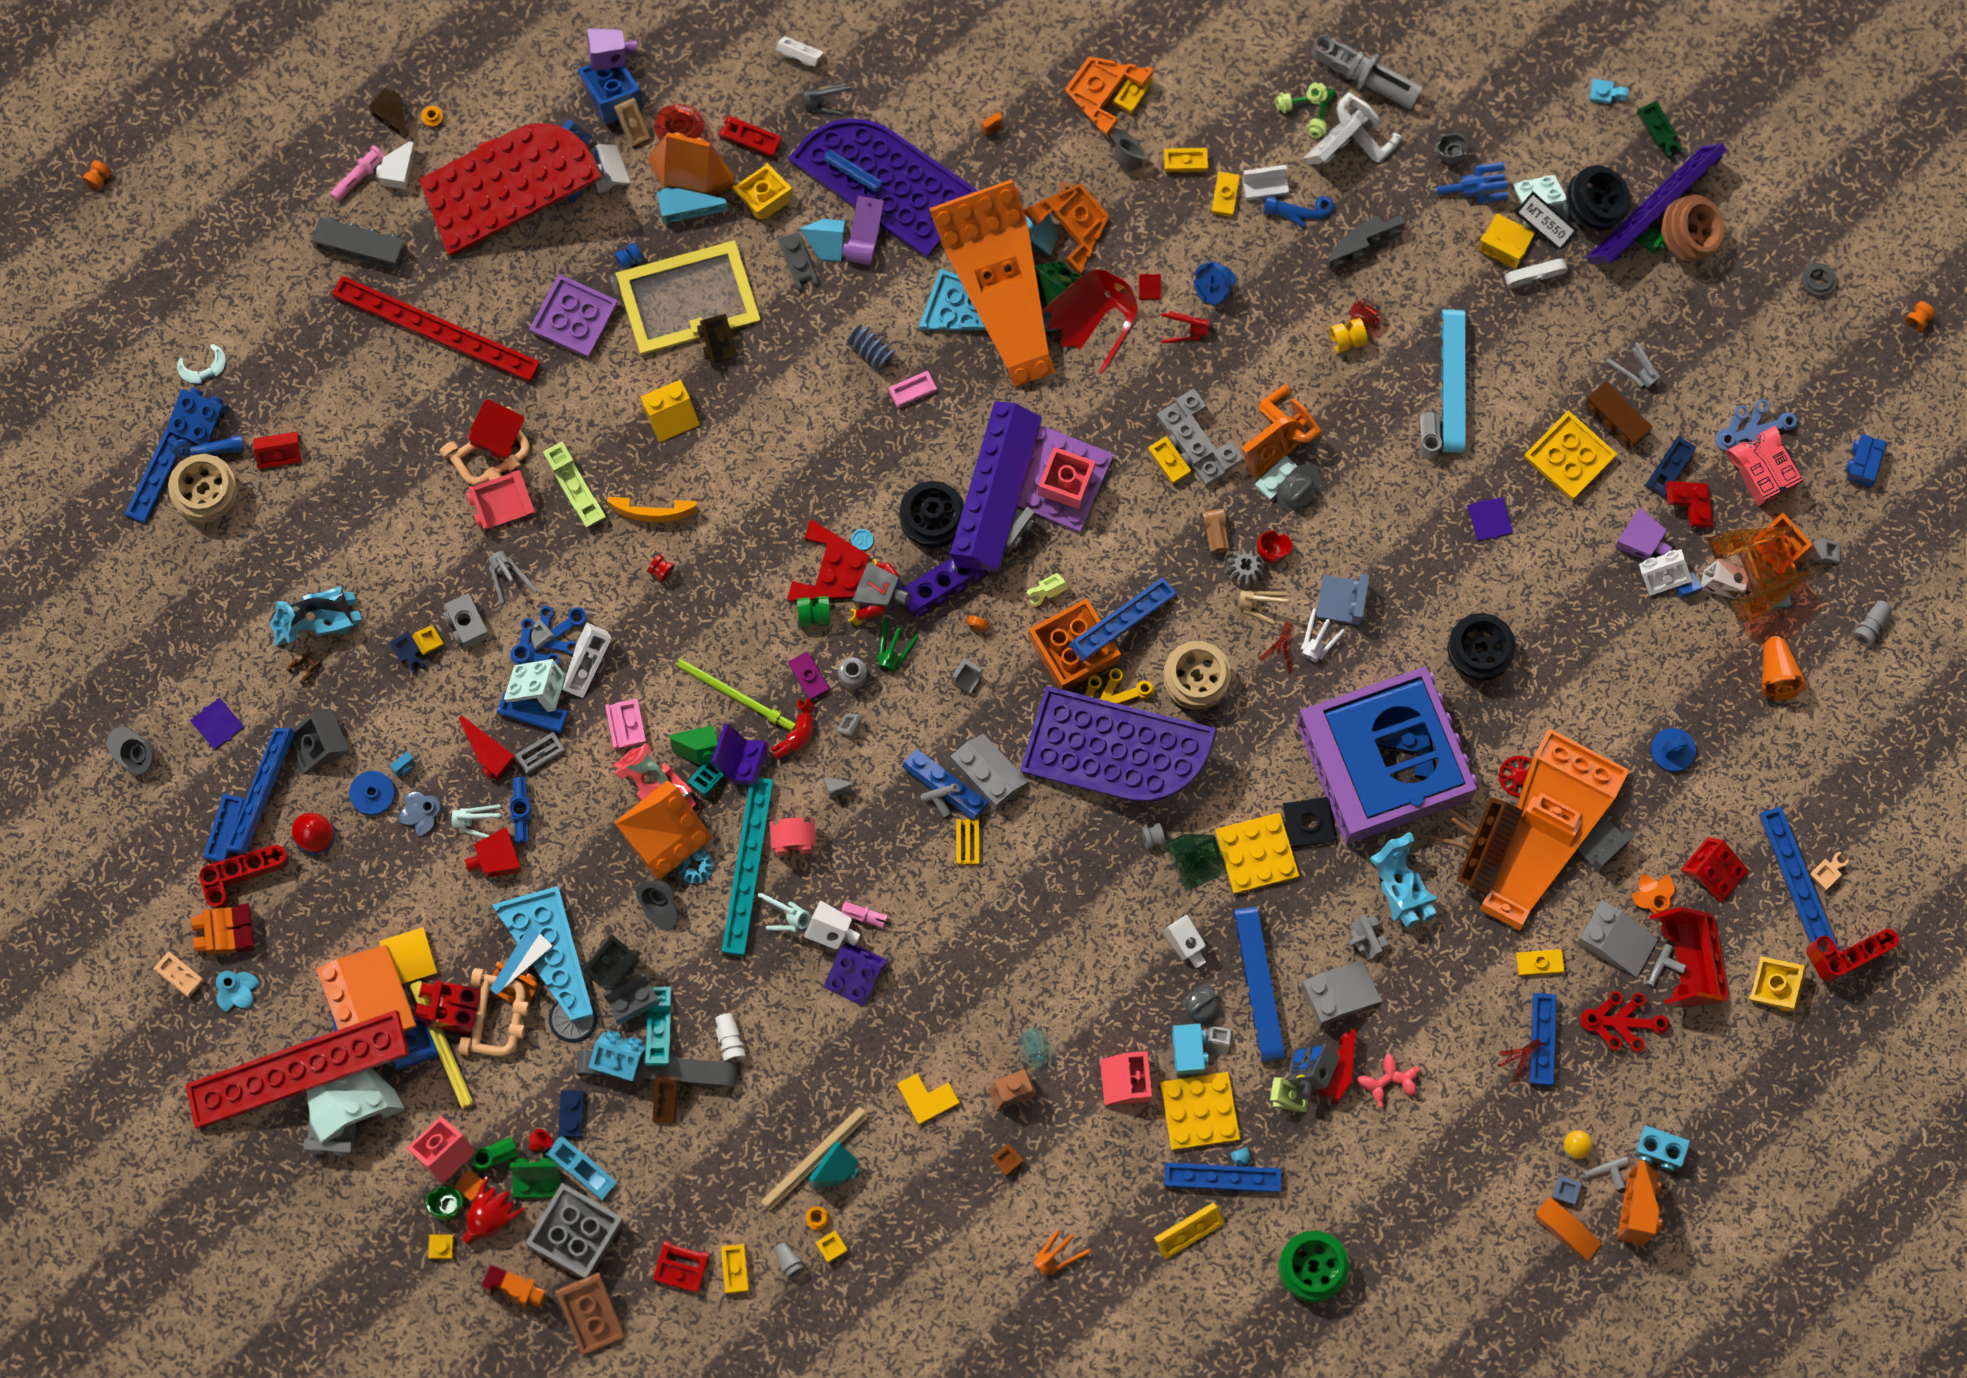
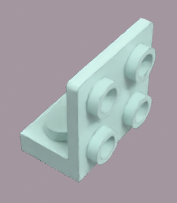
(1547, 189)
(536, 680)

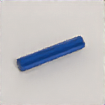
(852, 170)

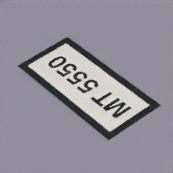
(1546, 221)

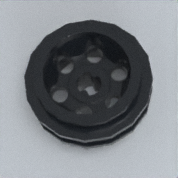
(1607, 193)
(935, 496)
(1474, 664)

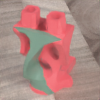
(639, 763)

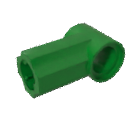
(497, 1154)

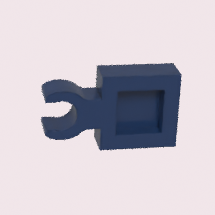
(406, 648)

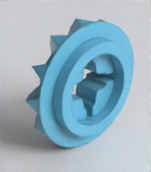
(705, 868)

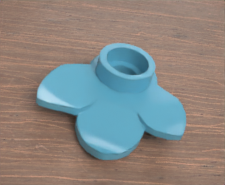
(238, 992)

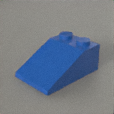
(609, 89)

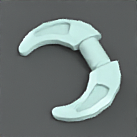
(194, 378)

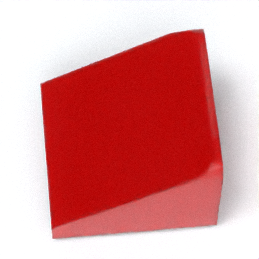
(1149, 286)

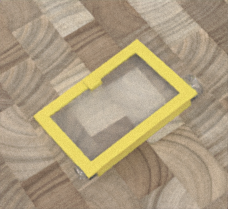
(676, 293)

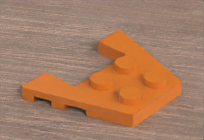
(1097, 83)
(1078, 215)

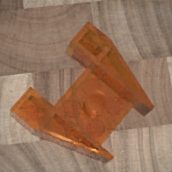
(1766, 566)

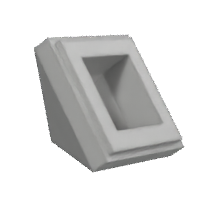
(854, 727)

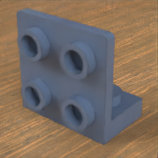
(1342, 599)

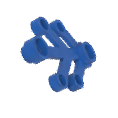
(529, 649)

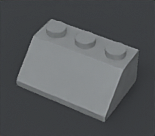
(988, 771)

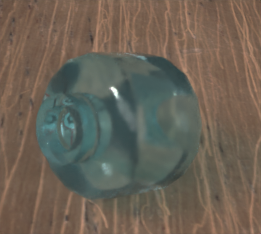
(1033, 1045)

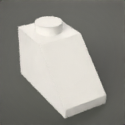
(396, 167)

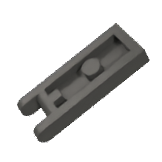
(797, 259)

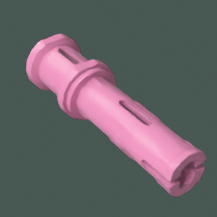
(364, 167)

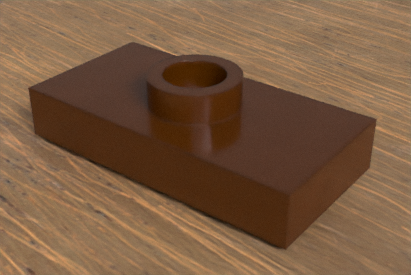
(665, 1099)

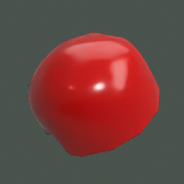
(1269, 539)

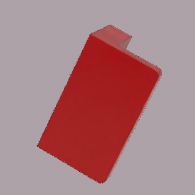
(277, 450)

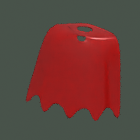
(1085, 304)

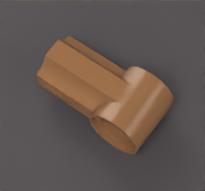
(1215, 530)

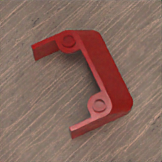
(1699, 948)

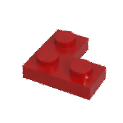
(1696, 499)

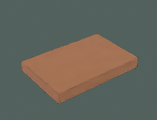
(590, 1314)

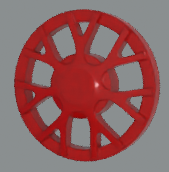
(1517, 775)

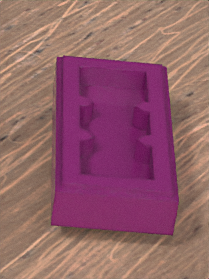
(808, 676)

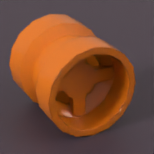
(97, 175)
(1922, 314)

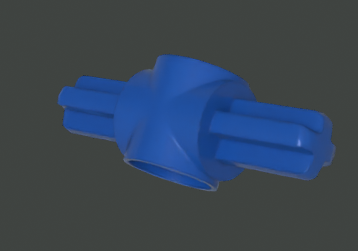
(520, 820)

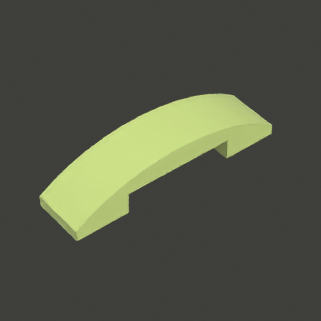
(573, 485)

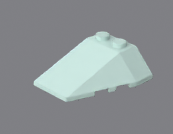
(350, 1101)

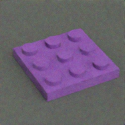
(573, 316)

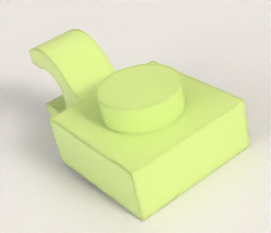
(1048, 587)

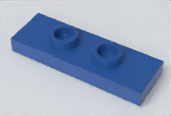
(533, 714)
(223, 827)

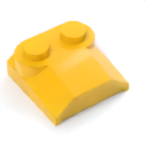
(764, 192)
(1778, 984)

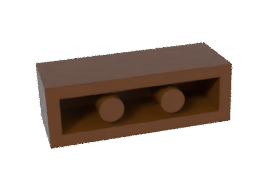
(1618, 416)

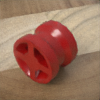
(660, 568)

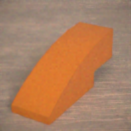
(1567, 1229)

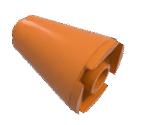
(1780, 671)

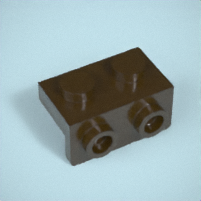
(717, 338)

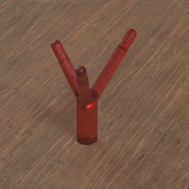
(1281, 643)
(1524, 1052)

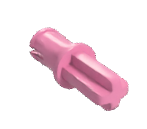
(863, 914)

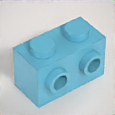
(1188, 1049)

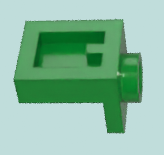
(1651, 239)

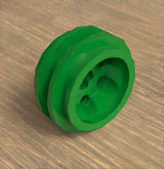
(1332, 1250)

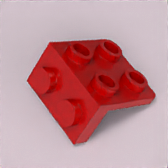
(495, 429)

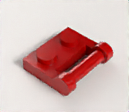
(680, 1274)

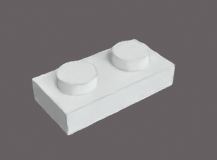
(794, 49)

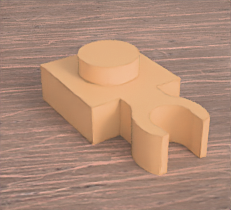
(1827, 873)

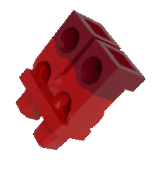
(450, 1006)

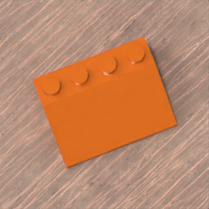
(364, 988)

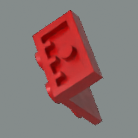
(1716, 868)

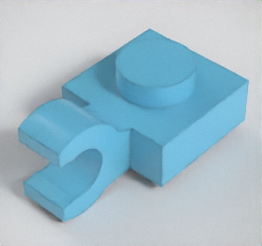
(1603, 92)

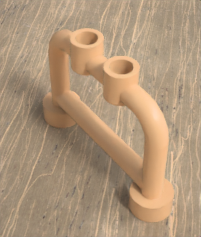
(455, 454)
(516, 1031)

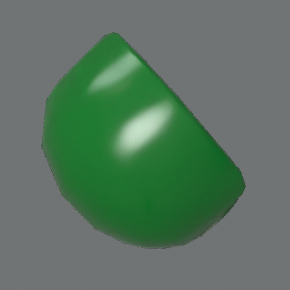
(436, 1199)

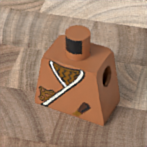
(1012, 1089)

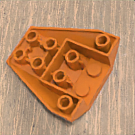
(690, 165)

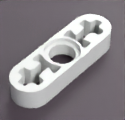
(1543, 271)

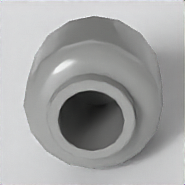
(852, 673)

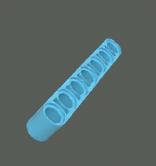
(1453, 379)

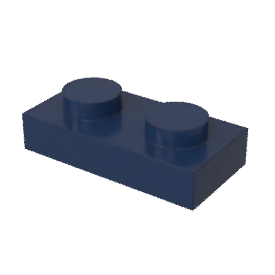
(571, 1113)

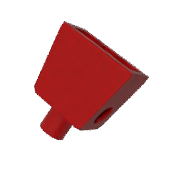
(494, 855)

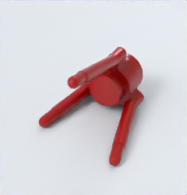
(1197, 326)

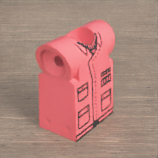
(1765, 466)

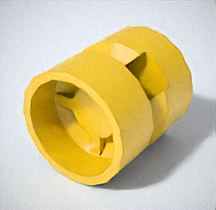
(1348, 335)

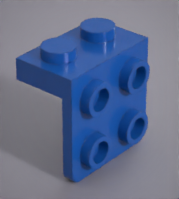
(195, 415)

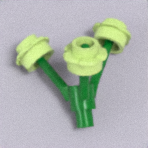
(1316, 94)

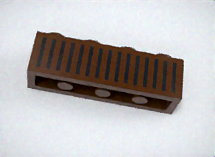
(1490, 845)

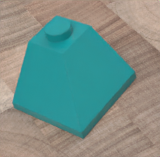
(835, 1168)

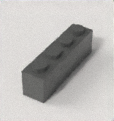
(358, 243)

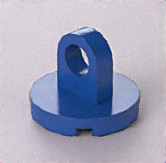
(1213, 282)
(1673, 750)

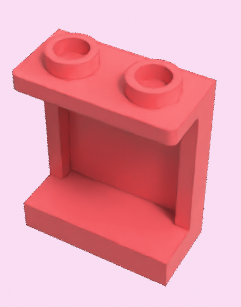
(500, 500)

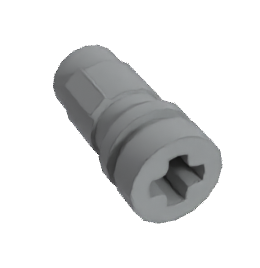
(1875, 620)

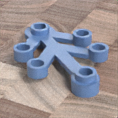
(1751, 430)

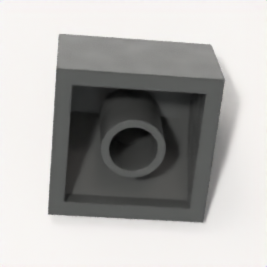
(318, 741)

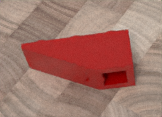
(1343, 1072)

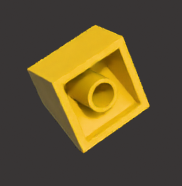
(669, 411)

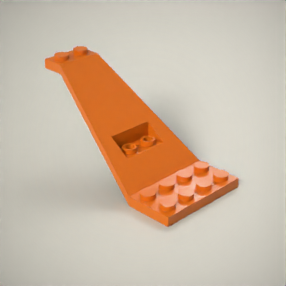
(984, 236)
(1561, 803)

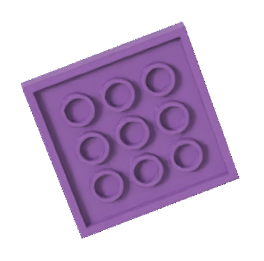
(1052, 510)

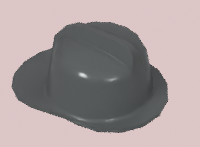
(1127, 150)
(1298, 487)
(130, 750)
(657, 902)
(1203, 1005)

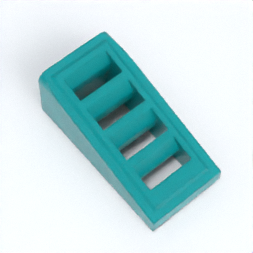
(700, 789)

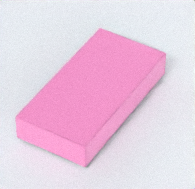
(912, 389)

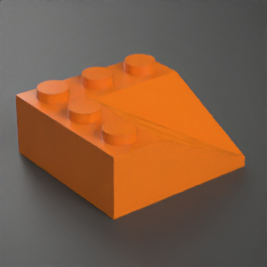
(1052, 643)
(663, 830)
(1640, 1209)

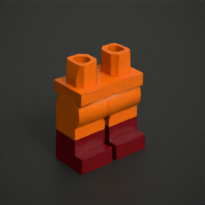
(225, 930)
(513, 1286)

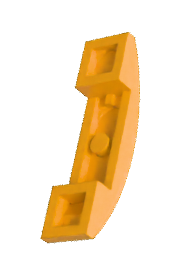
(649, 514)

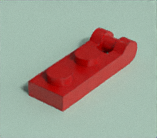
(750, 136)

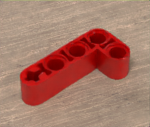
(244, 873)
(1857, 954)

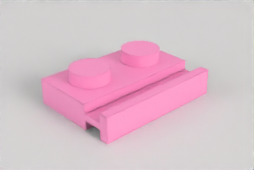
(625, 724)

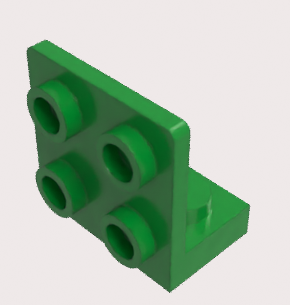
(535, 1178)

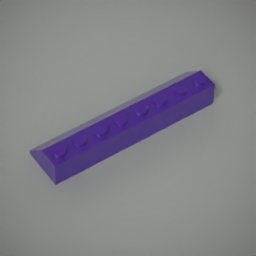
(995, 487)

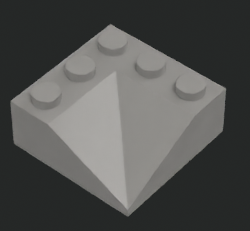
(574, 1232)

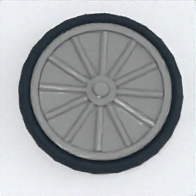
(571, 1031)

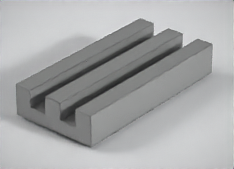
(523, 763)

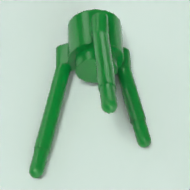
(889, 657)

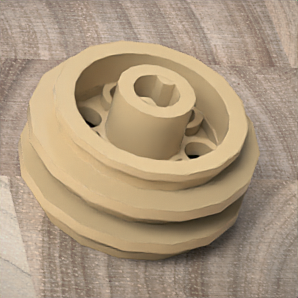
(211, 505)
(1200, 652)

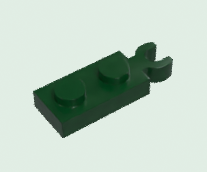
(1659, 127)

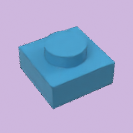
(403, 765)

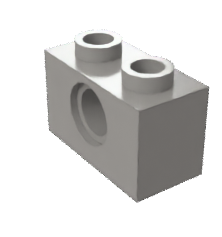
(465, 609)

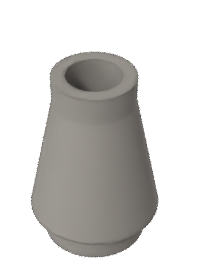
(790, 1263)

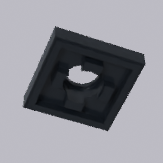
(1302, 836)

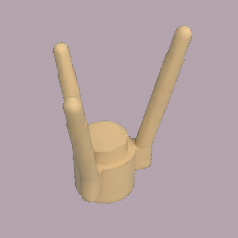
(1249, 600)

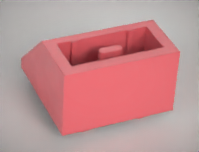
(1126, 1079)

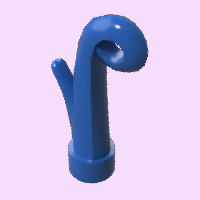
(1294, 212)
(183, 448)

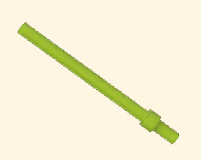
(773, 715)

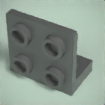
(1603, 844)

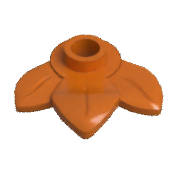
(1651, 891)

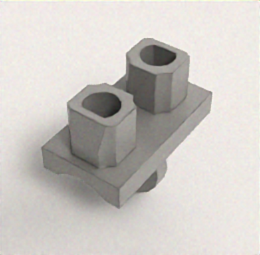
(1365, 938)

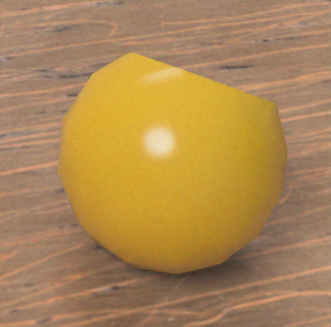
(1577, 1144)

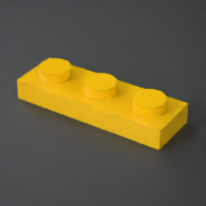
(1189, 1230)

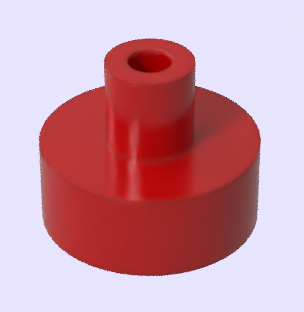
(540, 1141)

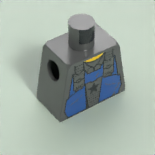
(1312, 1069)

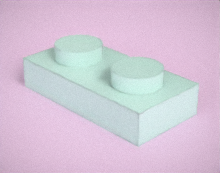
(1272, 479)

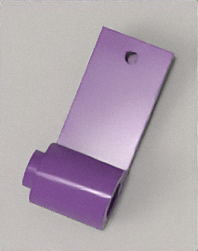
(864, 231)

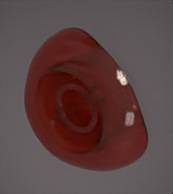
(679, 119)

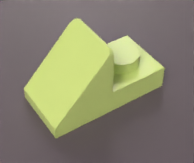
(1285, 1096)

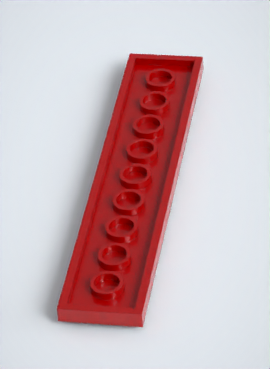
(297, 1069)

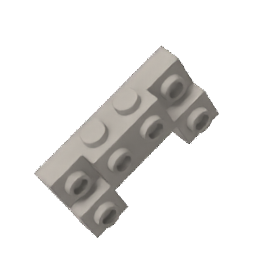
(1192, 441)

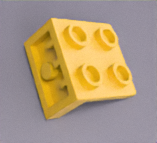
(1505, 240)

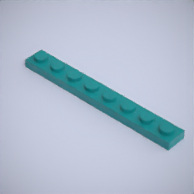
(747, 868)

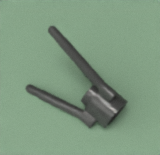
(814, 98)

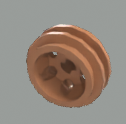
(1690, 221)

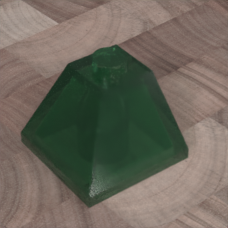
(1196, 859)

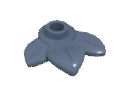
(417, 814)

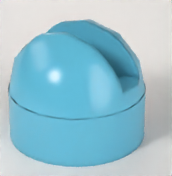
(1240, 1156)

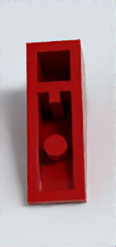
(490, 755)

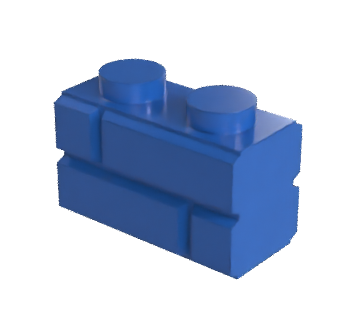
(1866, 460)

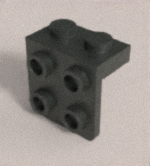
(611, 963)

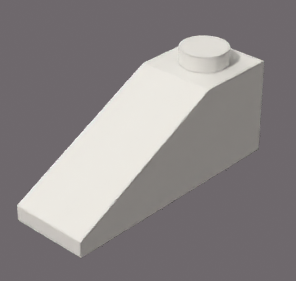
(586, 659)

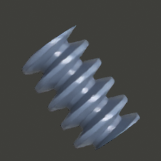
(869, 347)

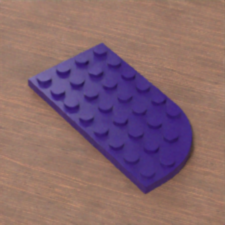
(908, 177)
(1114, 747)

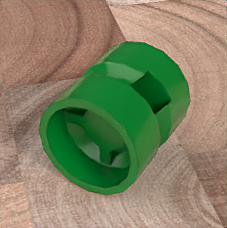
(813, 611)

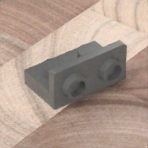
(631, 998)

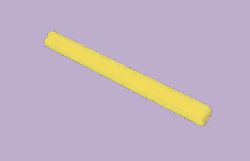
(446, 1055)

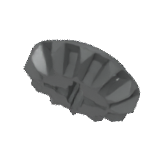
(1813, 271)

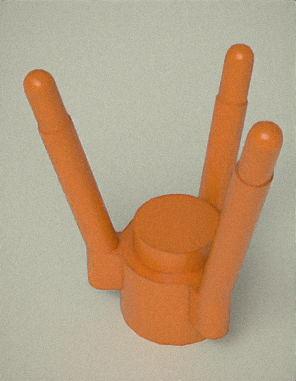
(1046, 1262)

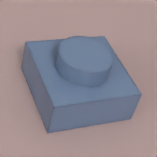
(1566, 1190)

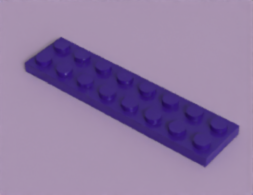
(1656, 203)

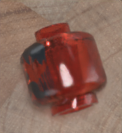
(1367, 312)

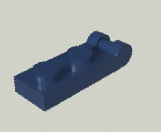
(1671, 464)

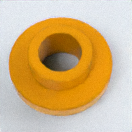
(432, 122)
(817, 1225)

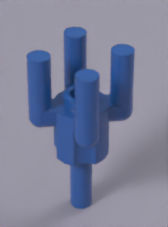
(1479, 184)

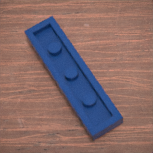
(937, 777)
(1543, 1027)

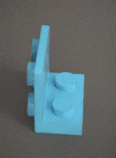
(617, 1055)

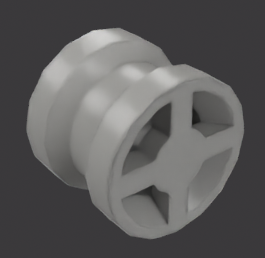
(1153, 836)

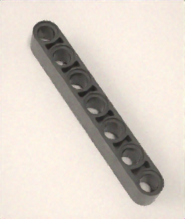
(689, 1071)

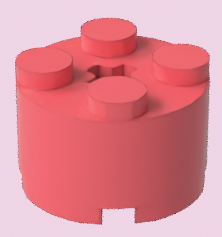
(792, 835)

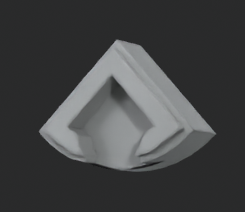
(540, 634)

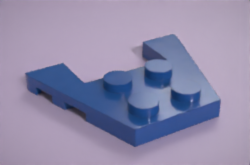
(1410, 740)

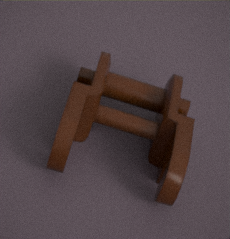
(306, 656)

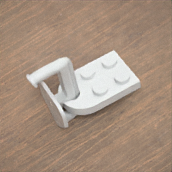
(1352, 126)

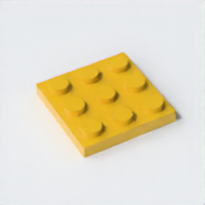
(1570, 455)
(1256, 853)
(1199, 1111)

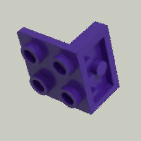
(739, 758)
(855, 973)

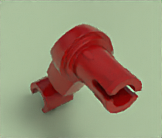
(801, 735)

